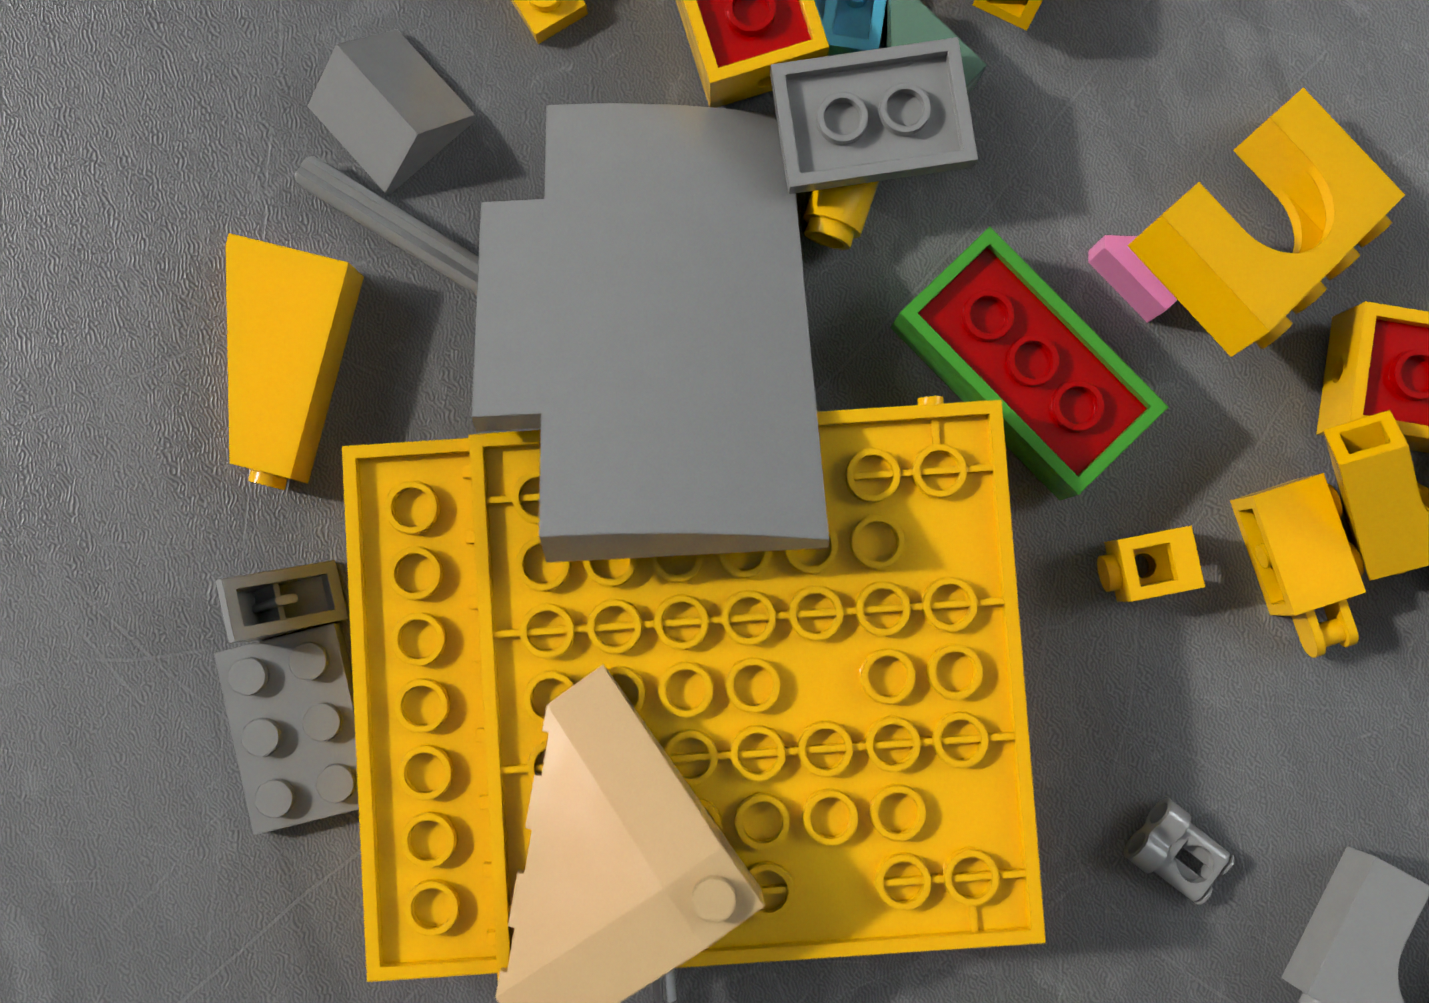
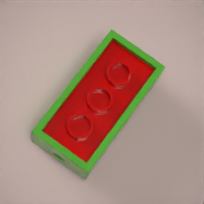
(1010, 338)

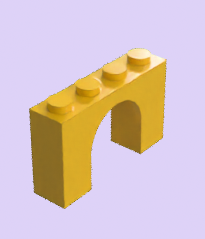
(1236, 282)
(1380, 494)

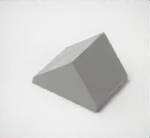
(387, 107)

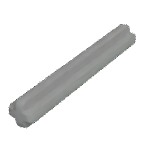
(389, 221)

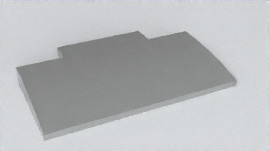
(655, 336)

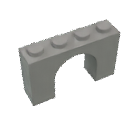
(1357, 933)

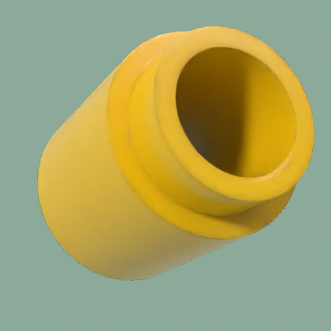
(838, 214)

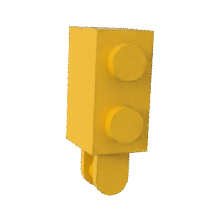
(1303, 558)

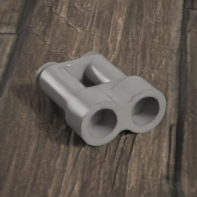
(1162, 837)

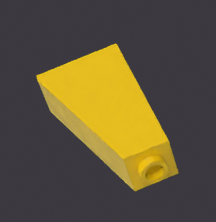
(283, 353)

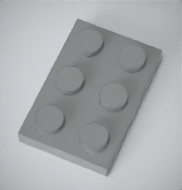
(873, 115)
(292, 726)

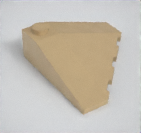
(618, 861)

